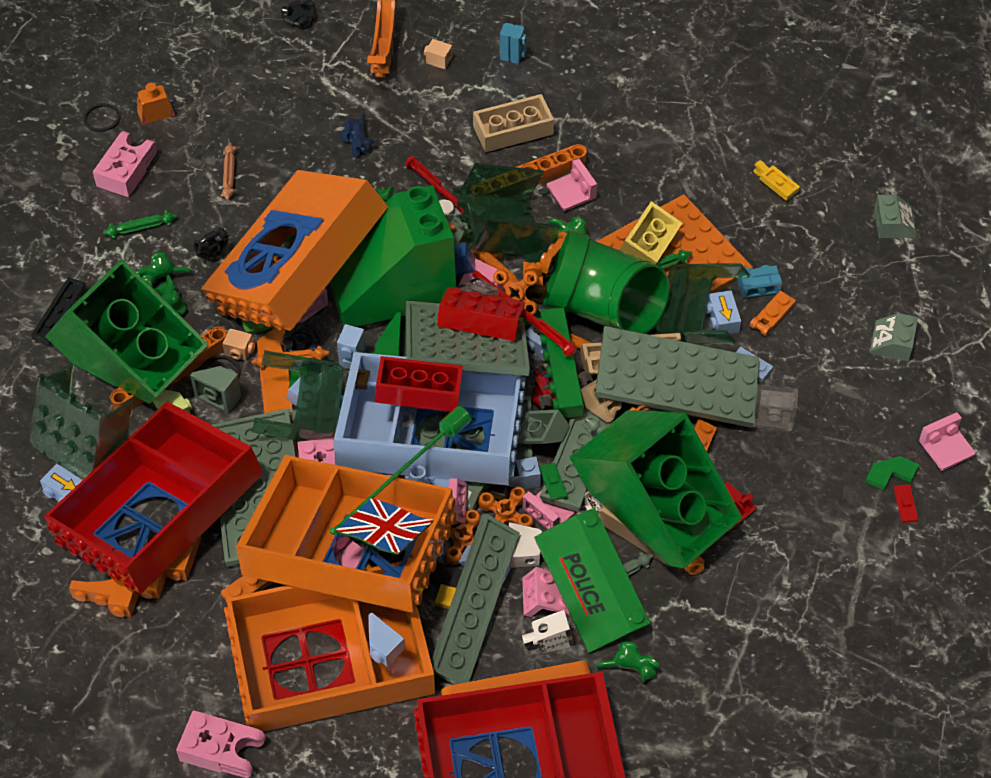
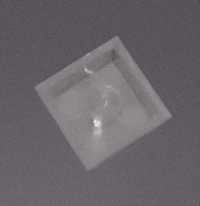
(775, 407)

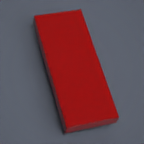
(905, 503)

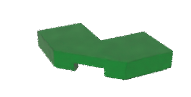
(898, 467)

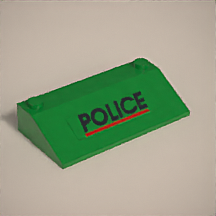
(592, 580)

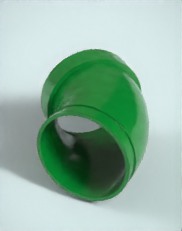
(607, 285)

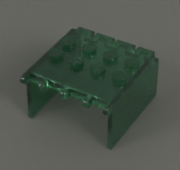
(500, 212)
(72, 431)

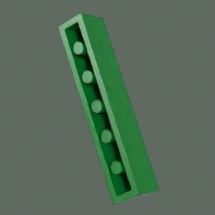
(561, 368)

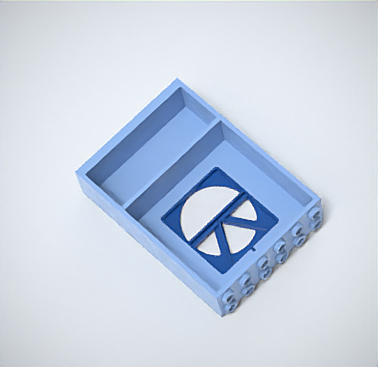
(375, 441)

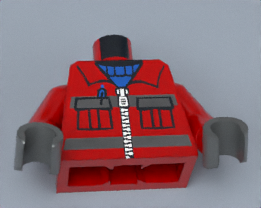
(541, 391)

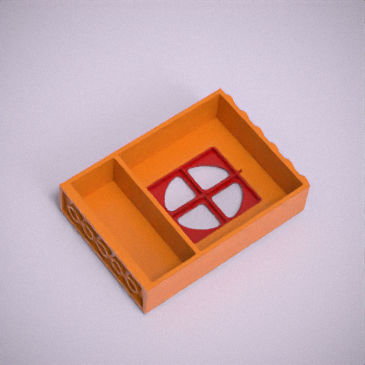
(268, 617)

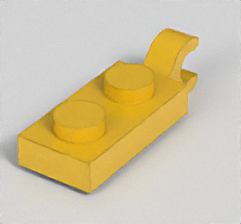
(776, 180)

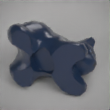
(355, 134)

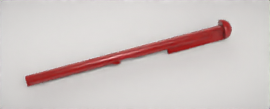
(412, 162)
(569, 348)

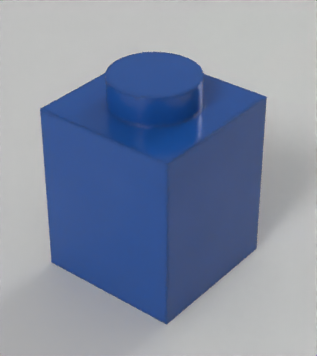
(463, 259)

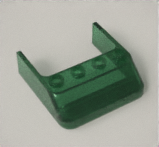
(689, 300)
(316, 400)

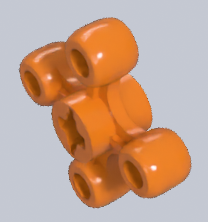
(522, 286)
(506, 509)
(462, 536)

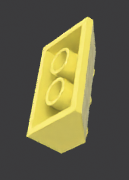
(651, 234)

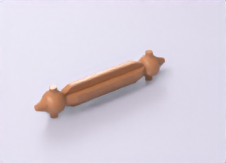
(228, 178)

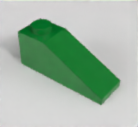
(390, 339)

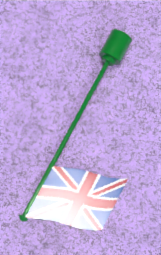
(388, 525)

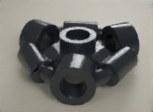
(300, 16)
(213, 246)
(301, 337)

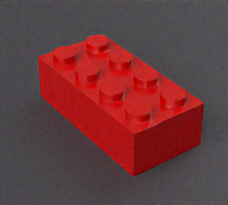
(480, 314)
(418, 384)

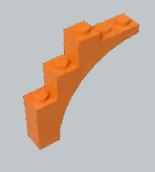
(383, 38)
(120, 599)

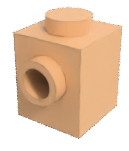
(438, 53)
(238, 344)

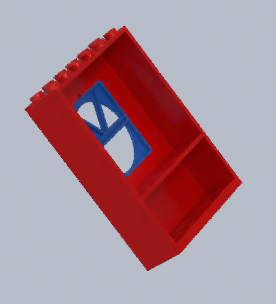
(165, 457)
(557, 719)

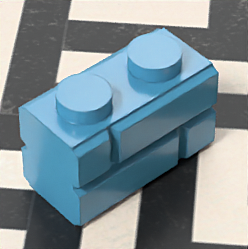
(512, 43)
(760, 282)

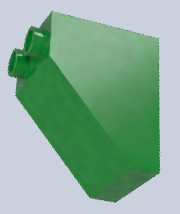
(398, 261)
(127, 335)
(658, 483)

